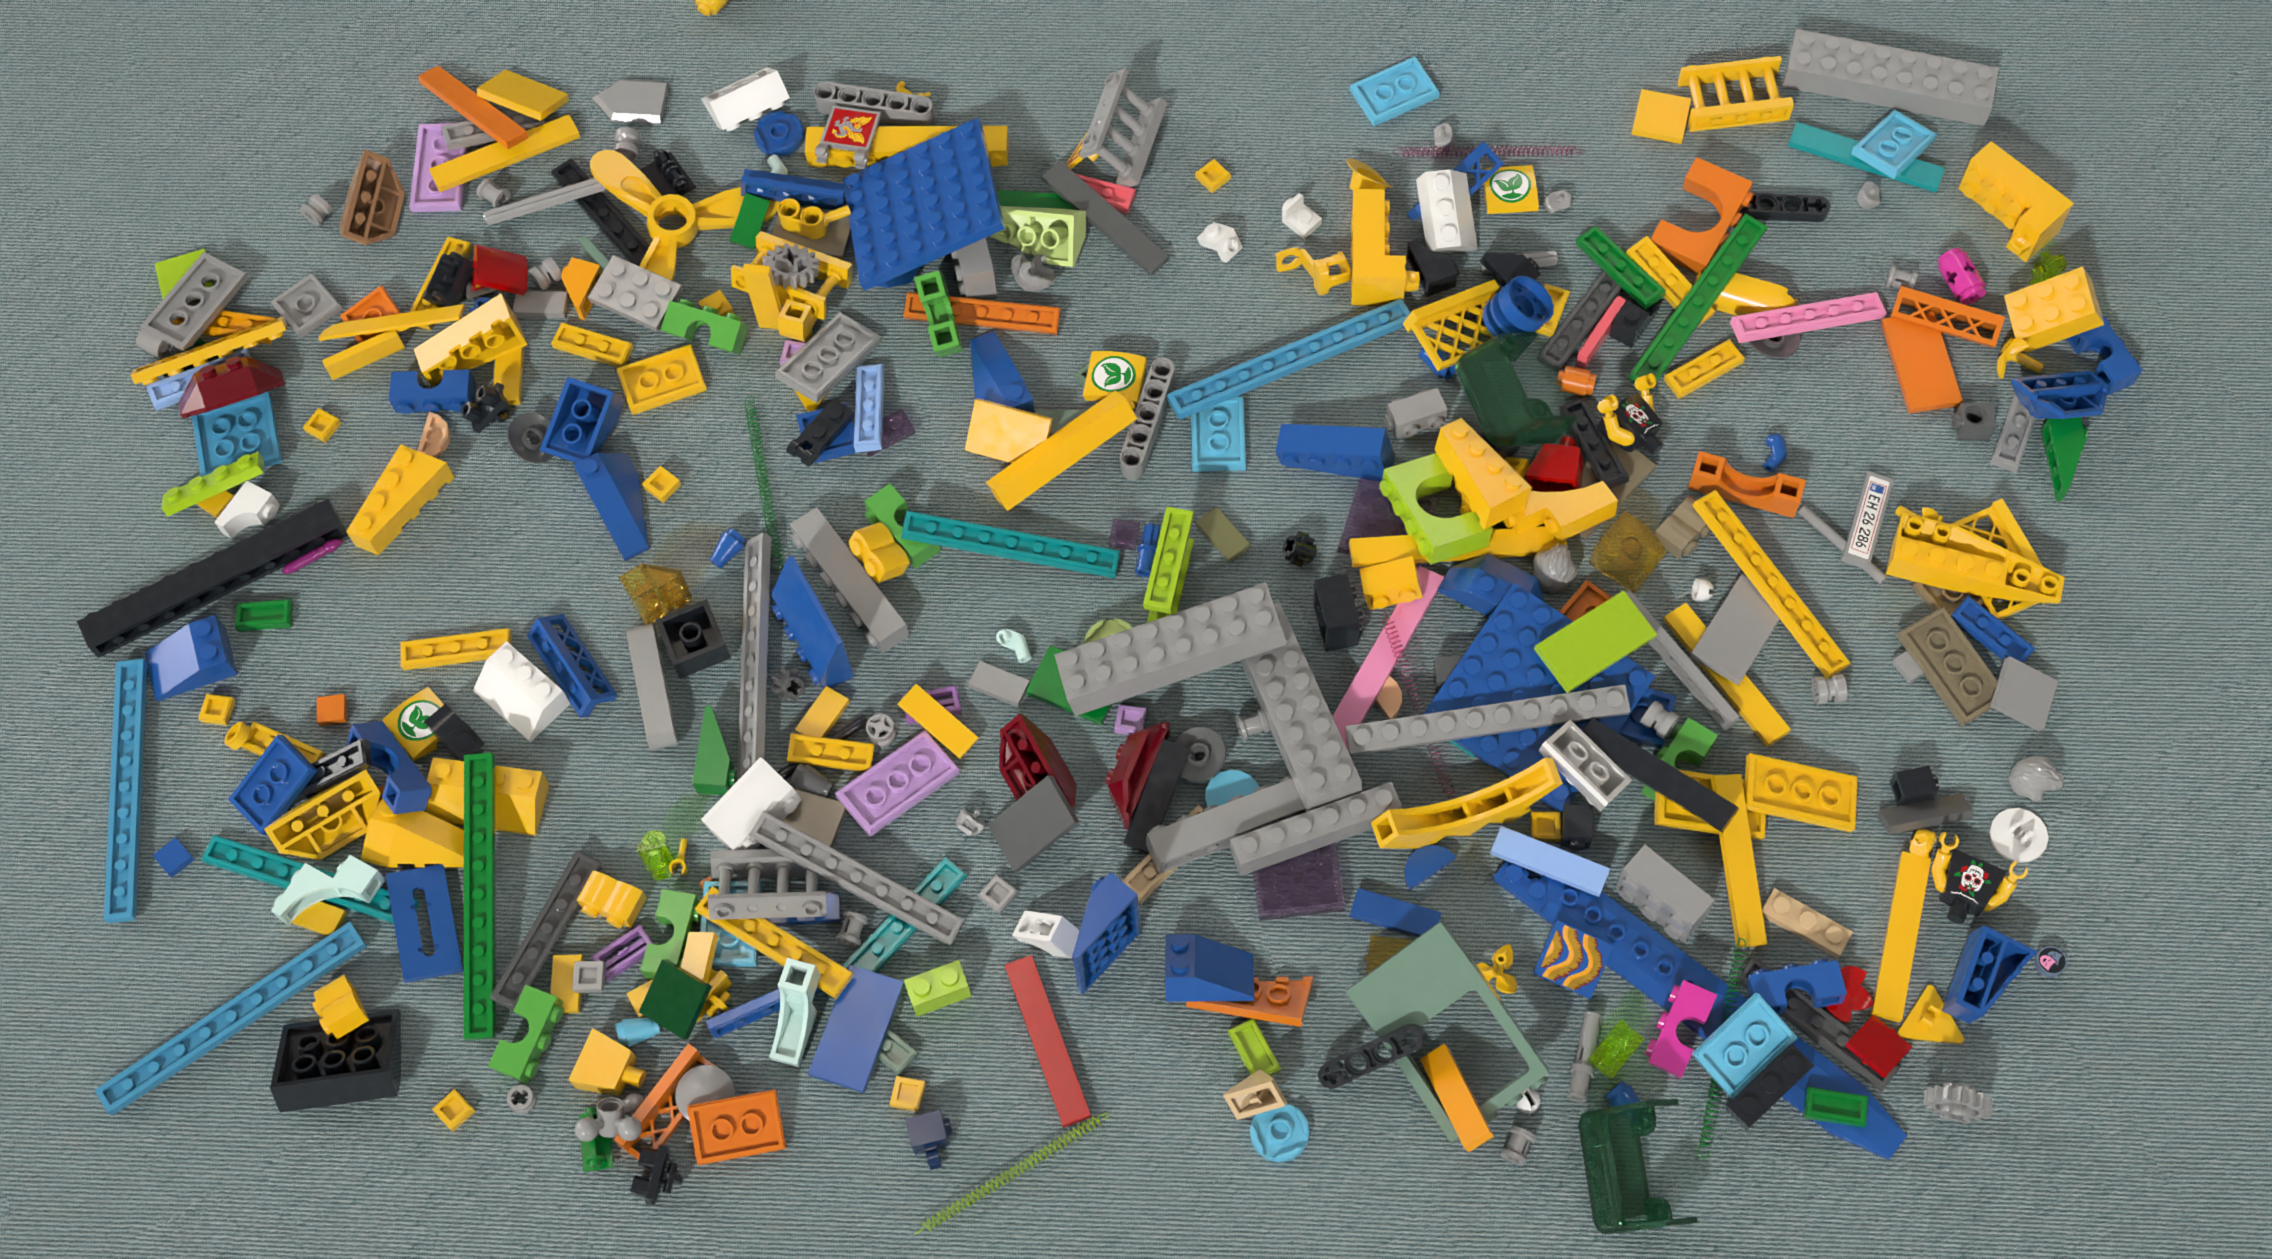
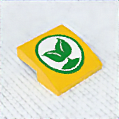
(1511, 190)
(1114, 372)
(408, 725)

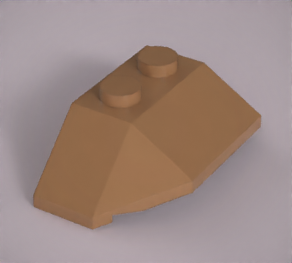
(372, 201)

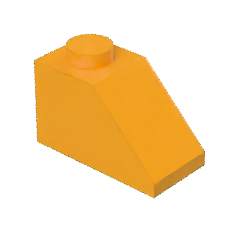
(579, 281)

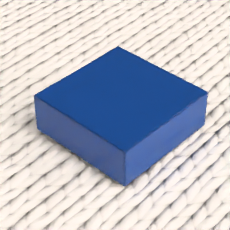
(173, 857)

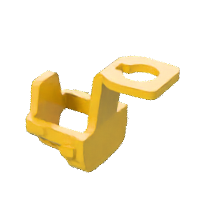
(1316, 268)

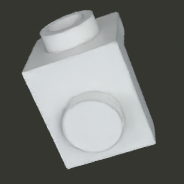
(1221, 239)

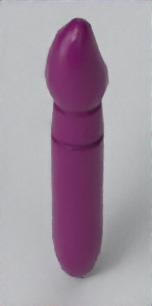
(306, 559)

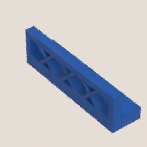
(1464, 167)
(803, 190)
(564, 664)

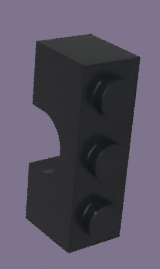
(1769, 1087)

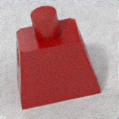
(1557, 467)

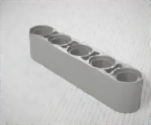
(895, 107)
(1147, 429)
(652, 687)

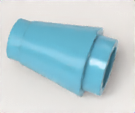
(635, 1030)

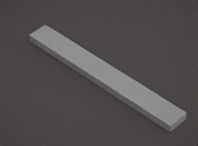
(856, 878)

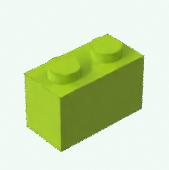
(937, 988)

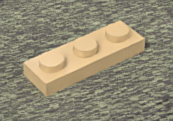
(1806, 923)

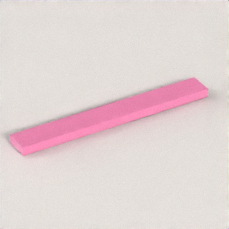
(1381, 659)

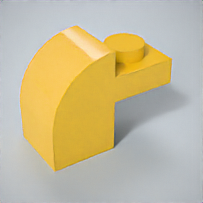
(796, 321)

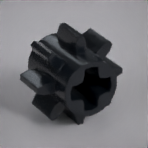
(1299, 549)

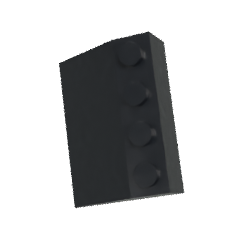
(330, 1071)

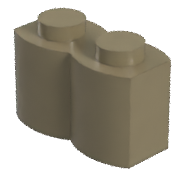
(1682, 530)

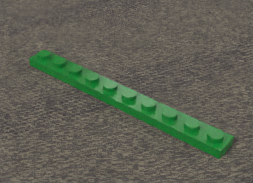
(479, 897)

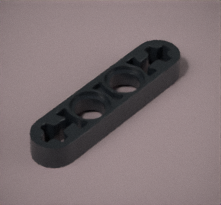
(1779, 211)
(1373, 1059)

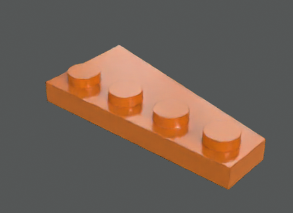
(1273, 1002)

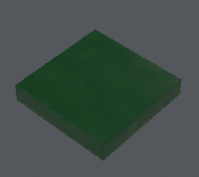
(675, 999)

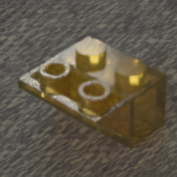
(655, 590)

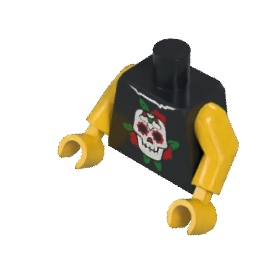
(1633, 420)
(1969, 882)

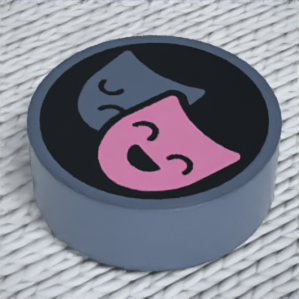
(2050, 961)

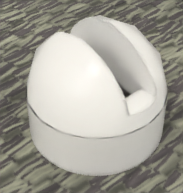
(1700, 590)
(1524, 1105)

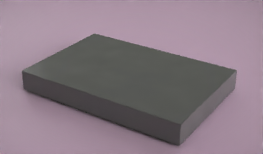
(1033, 823)

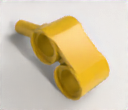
(802, 218)

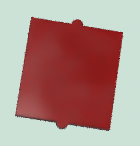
(1878, 1046)

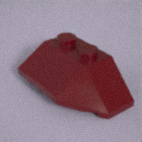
(227, 384)
(1029, 757)
(1133, 769)

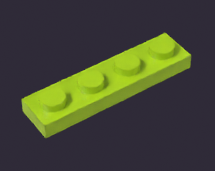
(219, 480)

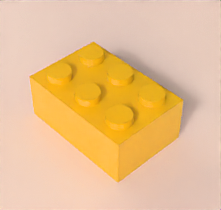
(2054, 309)

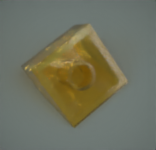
(1628, 552)

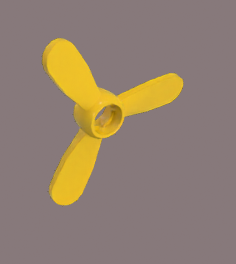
(636, 190)

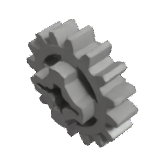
(792, 266)
(1958, 1103)

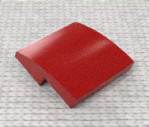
(500, 270)

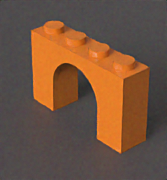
(1727, 193)

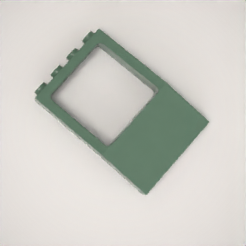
(1420, 985)

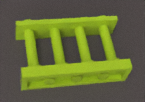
(1169, 564)

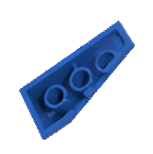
(996, 375)
(617, 496)

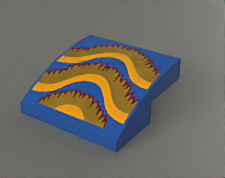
(1573, 959)

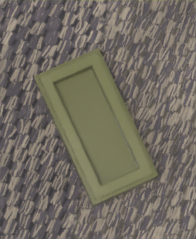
(1222, 534)

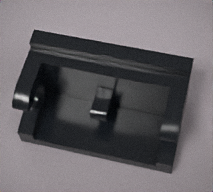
(449, 280)

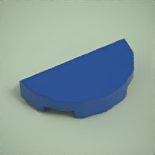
(1425, 863)

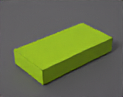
(1253, 1048)

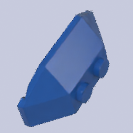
(2062, 395)
(1484, 583)

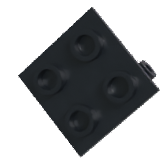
(667, 174)

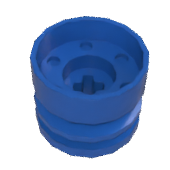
(1518, 307)

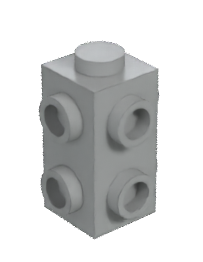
(1416, 413)

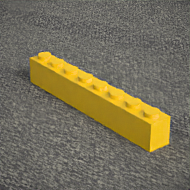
(895, 139)

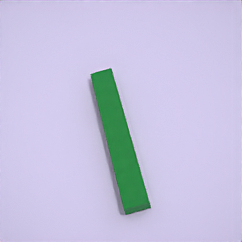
(1700, 299)

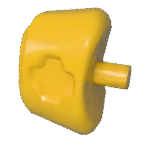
(1922, 842)

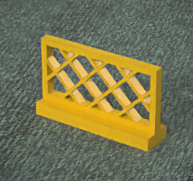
(1448, 309)
(2014, 541)

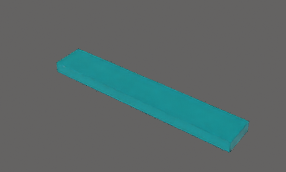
(1840, 148)
(893, 931)

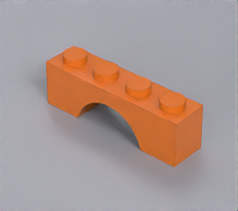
(1774, 494)

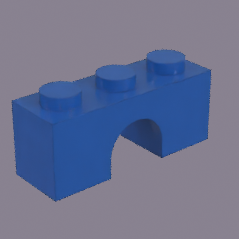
(2119, 366)
(409, 395)
(1820, 980)

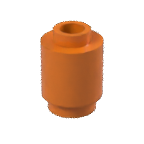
(1576, 381)

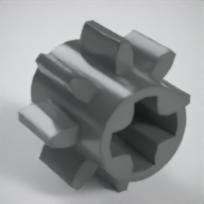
(788, 684)

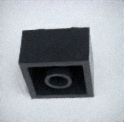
(1336, 612)
(693, 639)

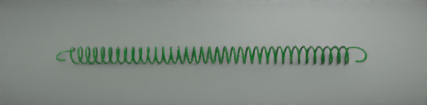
(764, 487)
(1713, 1088)

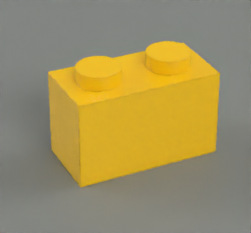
(1391, 583)

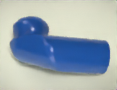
(1779, 452)

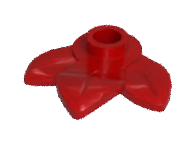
(1856, 997)

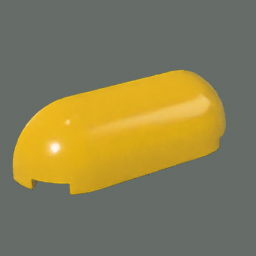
(1751, 295)

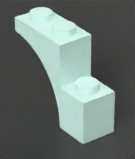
(311, 886)
(796, 1013)

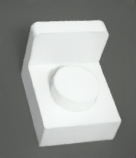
(1300, 217)

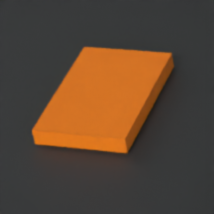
(736, 1127)

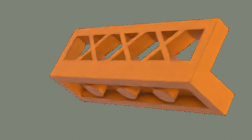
(1948, 310)
(659, 1098)

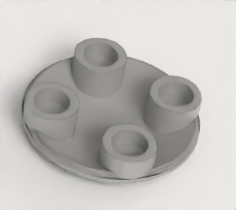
(702, 1085)

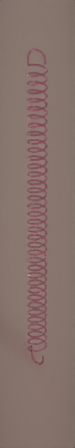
(1499, 152)
(1443, 783)

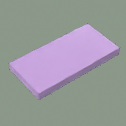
(430, 152)
(897, 783)

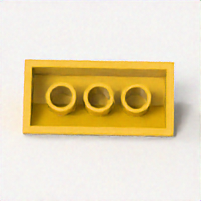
(518, 796)

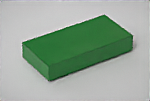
(749, 221)
(263, 615)
(1835, 1107)

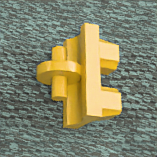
(718, 994)

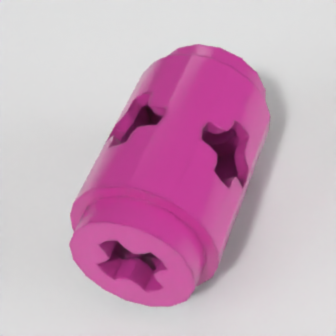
(1955, 266)

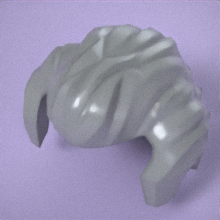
(1032, 274)
(1554, 568)
(2034, 777)

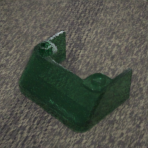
(1499, 397)
(1618, 1171)

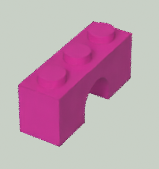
(1688, 1004)

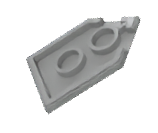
(634, 101)

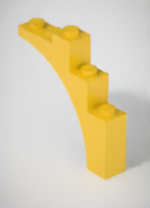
(1561, 512)
(1467, 814)

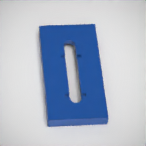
(413, 962)

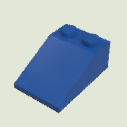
(581, 421)
(191, 658)
(1206, 970)

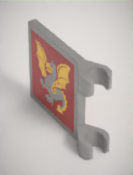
(851, 131)

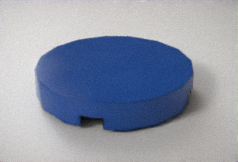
(779, 133)

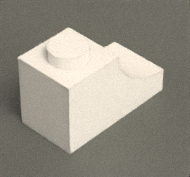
(247, 508)
(1047, 932)

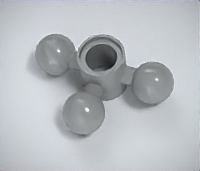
(611, 1119)

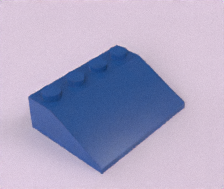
(810, 627)
(1106, 929)

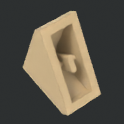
(1254, 1095)

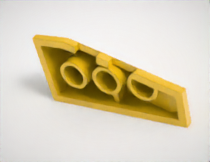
(411, 839)

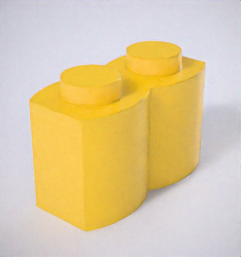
(878, 552)
(611, 899)
(339, 1007)

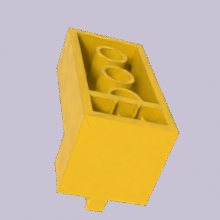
(2015, 198)
(1374, 273)

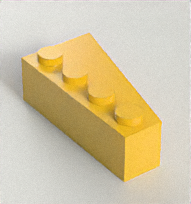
(471, 341)
(1481, 473)
(397, 497)

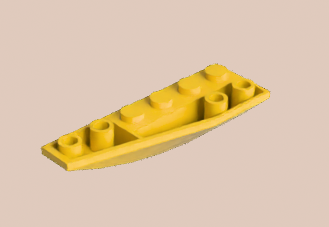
(1967, 563)

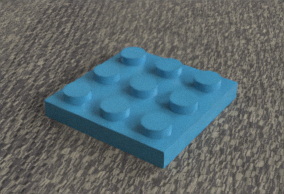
(237, 431)

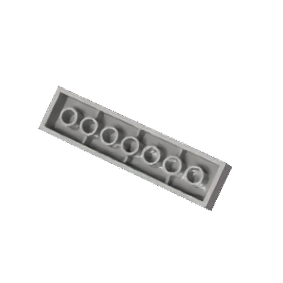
(1891, 77)
(1170, 649)
(1302, 722)

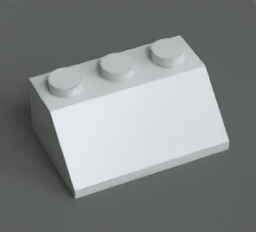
(746, 99)
(1446, 211)
(519, 692)
(1585, 765)
(745, 801)

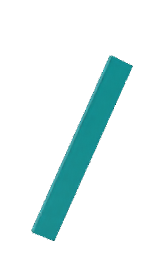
(1010, 544)
(279, 872)

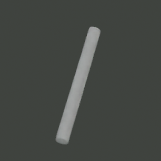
(1837, 540)

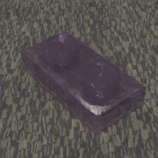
(895, 429)

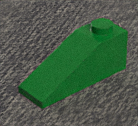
(2063, 447)
(713, 765)

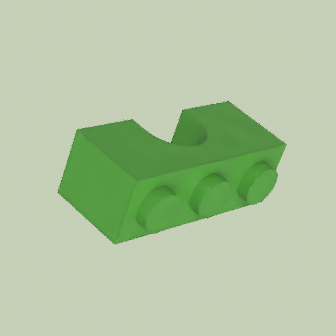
(940, 314)
(726, 332)
(889, 508)
(1690, 743)
(676, 911)
(521, 1058)

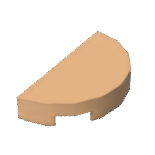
(435, 436)
(1390, 698)

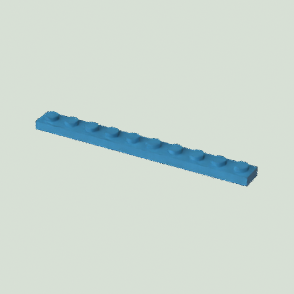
(1288, 359)
(125, 792)
(230, 1019)

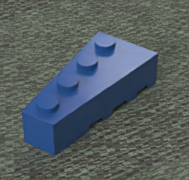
(1336, 450)

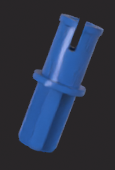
(1147, 550)

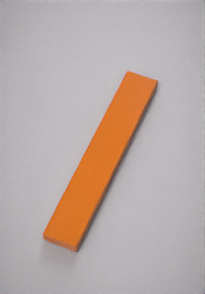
(473, 107)
(992, 314)

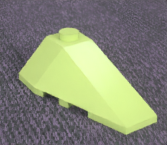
(1045, 232)

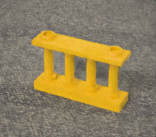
(1736, 114)
(830, 270)

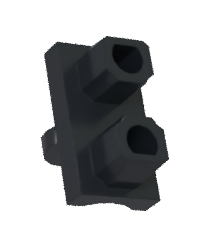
(490, 407)
(655, 1160)

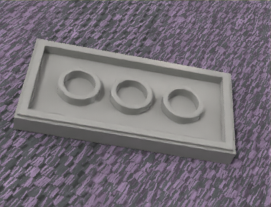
(828, 357)
(1736, 632)

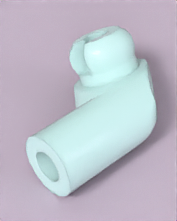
(777, 165)
(1016, 642)

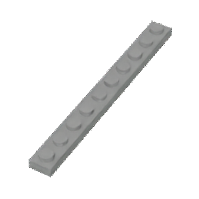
(754, 653)
(1487, 720)

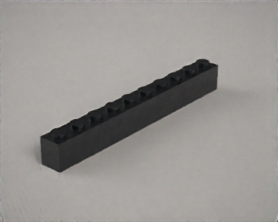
(210, 578)

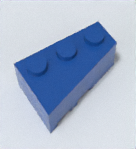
(1984, 972)

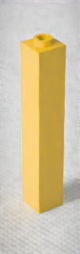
(1062, 449)

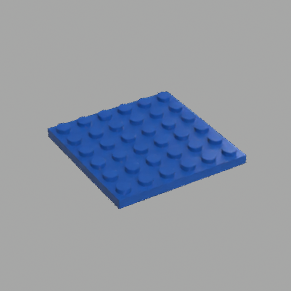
(922, 204)
(1506, 668)

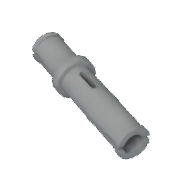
(1582, 1068)

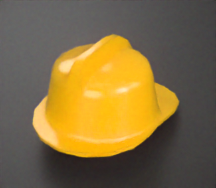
(1365, 177)

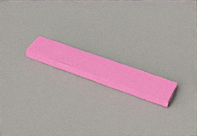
(1808, 317)

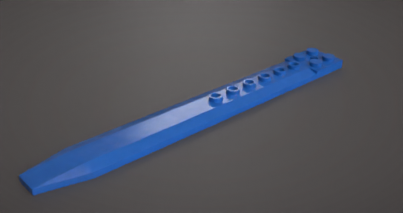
(1657, 965)

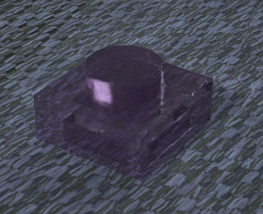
(1124, 534)

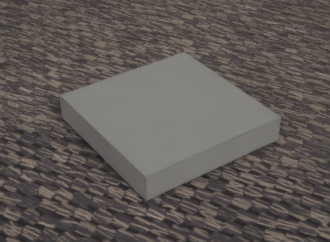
(306, 305)
(2024, 693)

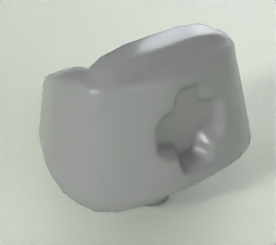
(1444, 136)
(1868, 195)
(1557, 201)
(970, 823)

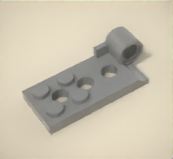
(159, 334)

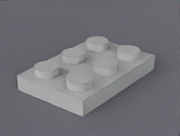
(634, 293)

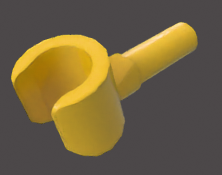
(680, 858)

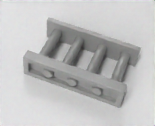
(1143, 130)
(756, 865)

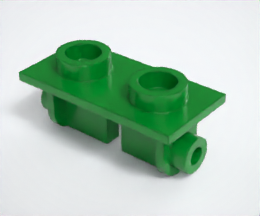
(598, 1152)

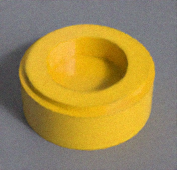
(237, 735)

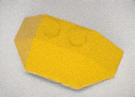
(327, 819)

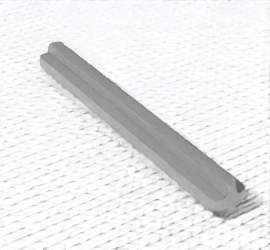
(542, 201)

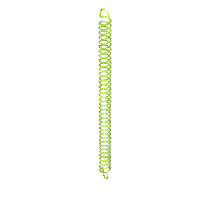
(1012, 1176)

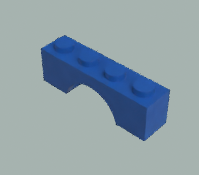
(405, 785)

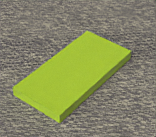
(1595, 641)

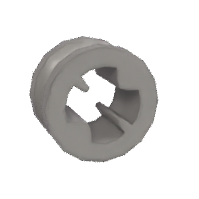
(523, 1090)

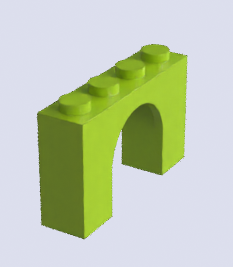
(1435, 536)

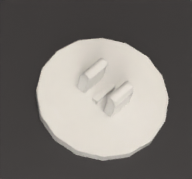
(2018, 835)

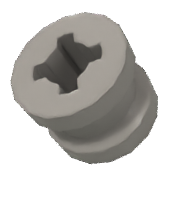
(316, 209)
(878, 724)

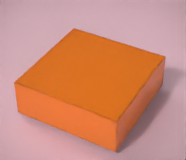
(331, 710)

